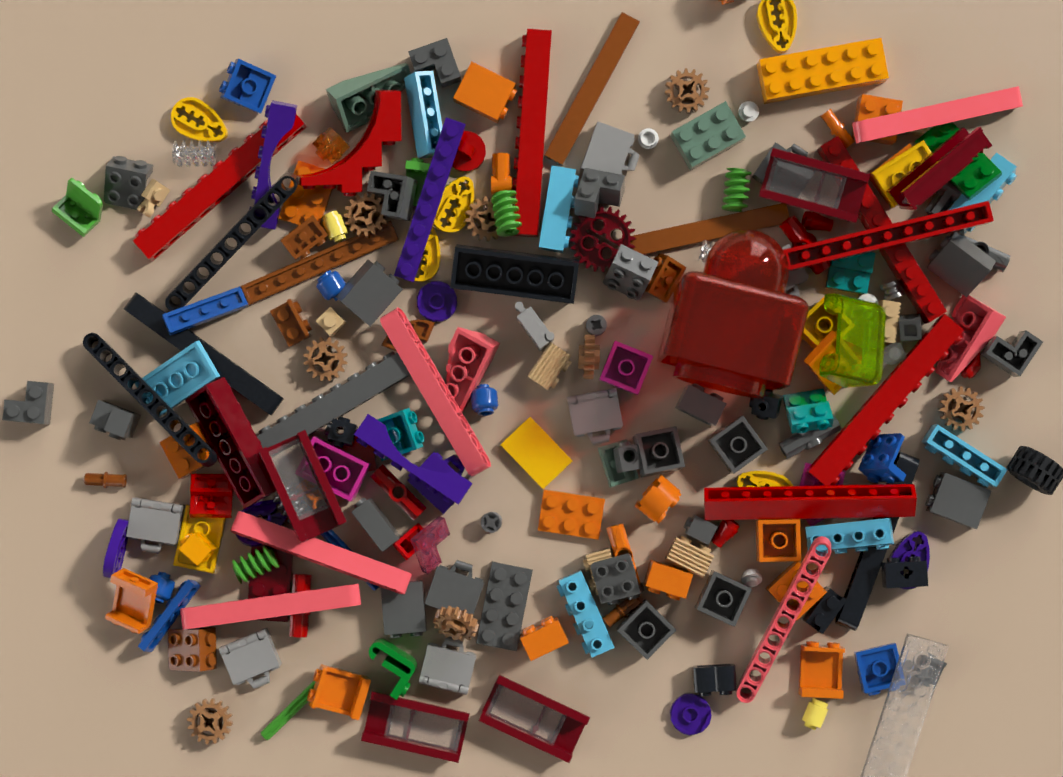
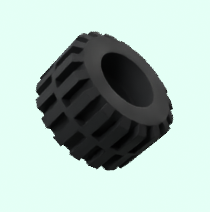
(1035, 470)

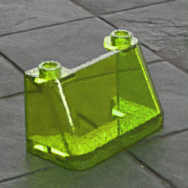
(858, 342)

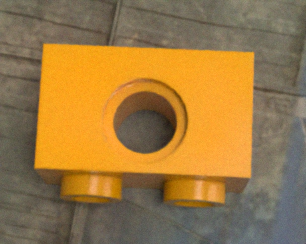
(197, 547)

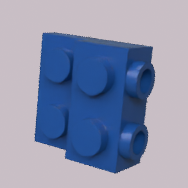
(247, 85)
(876, 667)

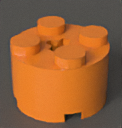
(658, 498)

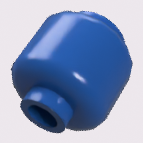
(330, 284)
(484, 400)
(165, 586)

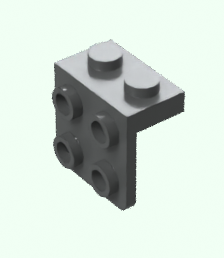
(126, 181)
(630, 272)
(616, 579)

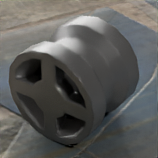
(892, 290)
(594, 325)
(488, 523)

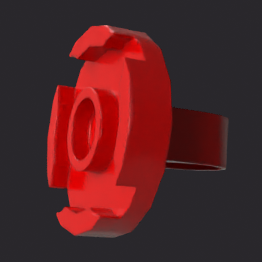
(469, 153)

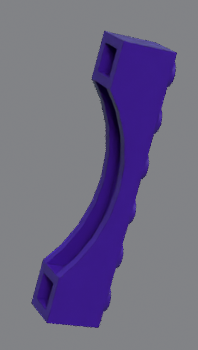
(280, 121)
(450, 484)

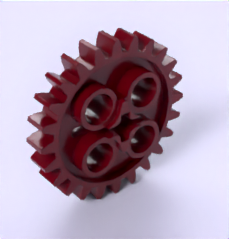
(611, 223)

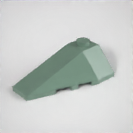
(355, 97)

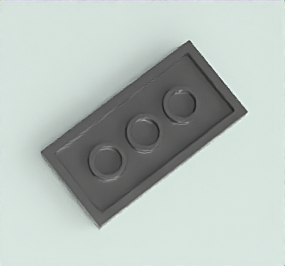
(504, 606)

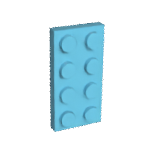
(182, 375)

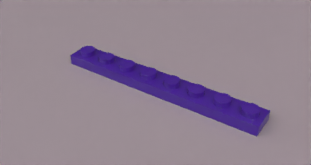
(429, 199)

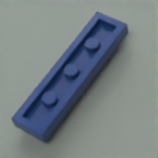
(205, 310)
(167, 618)

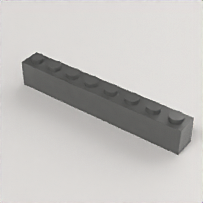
(338, 402)

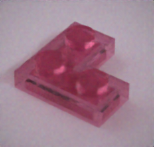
(426, 542)

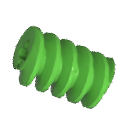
(736, 189)
(504, 213)
(255, 564)

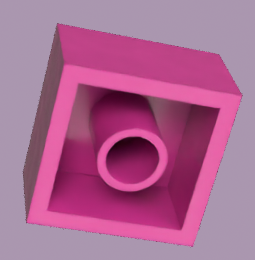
(626, 367)

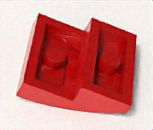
(210, 496)

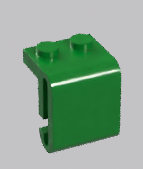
(394, 666)

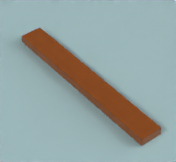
(592, 88)
(710, 229)
(317, 264)

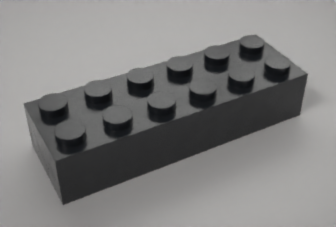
(514, 273)

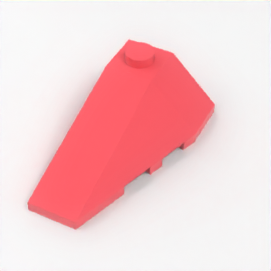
(979, 326)
(467, 363)

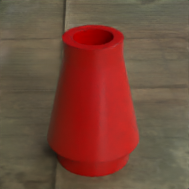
(815, 221)
(725, 532)

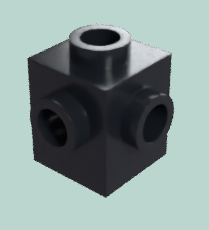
(767, 407)
(346, 438)

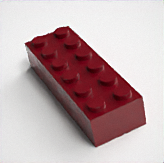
(232, 440)

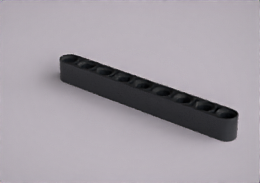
(236, 233)
(235, 375)
(143, 391)
(870, 561)

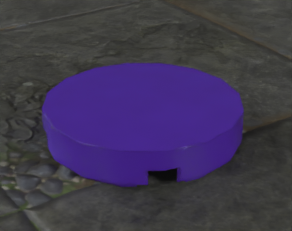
(437, 301)
(690, 714)

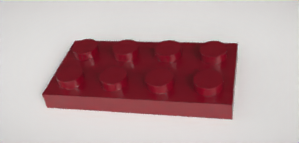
(273, 582)

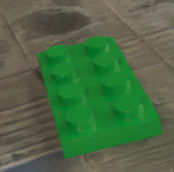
(973, 177)

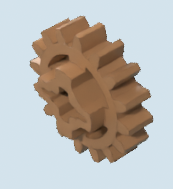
(693, 96)
(477, 216)
(358, 217)
(323, 349)
(589, 357)
(958, 401)
(455, 623)
(215, 726)

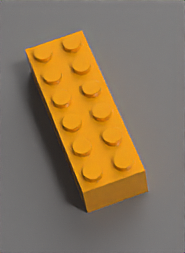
(822, 70)

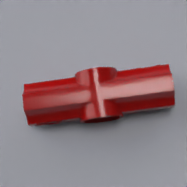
(797, 235)
(388, 482)
(299, 622)

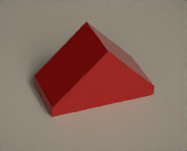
(404, 544)

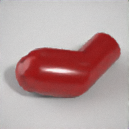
(973, 368)

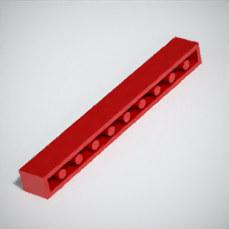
(532, 129)
(208, 193)
(889, 235)
(897, 257)
(885, 400)
(810, 502)

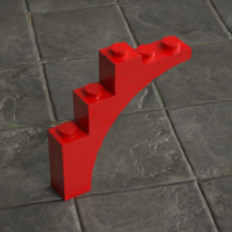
(347, 173)

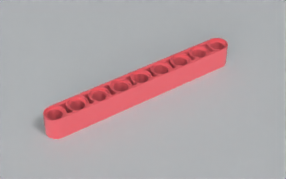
(937, 114)
(435, 392)
(321, 553)
(270, 606)
(784, 610)

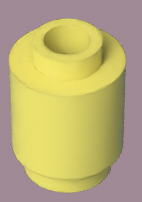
(334, 226)
(815, 713)

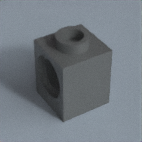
(910, 327)
(621, 464)
(700, 529)

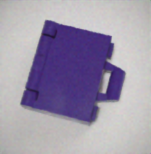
(437, 464)

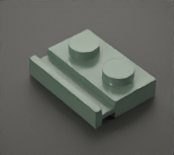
(608, 461)

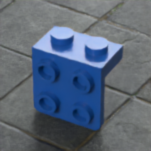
(879, 459)

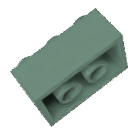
(707, 135)

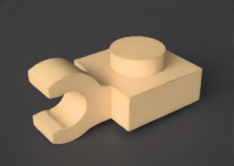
(154, 195)

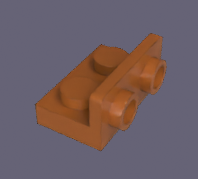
(304, 238)
(665, 277)
(291, 323)

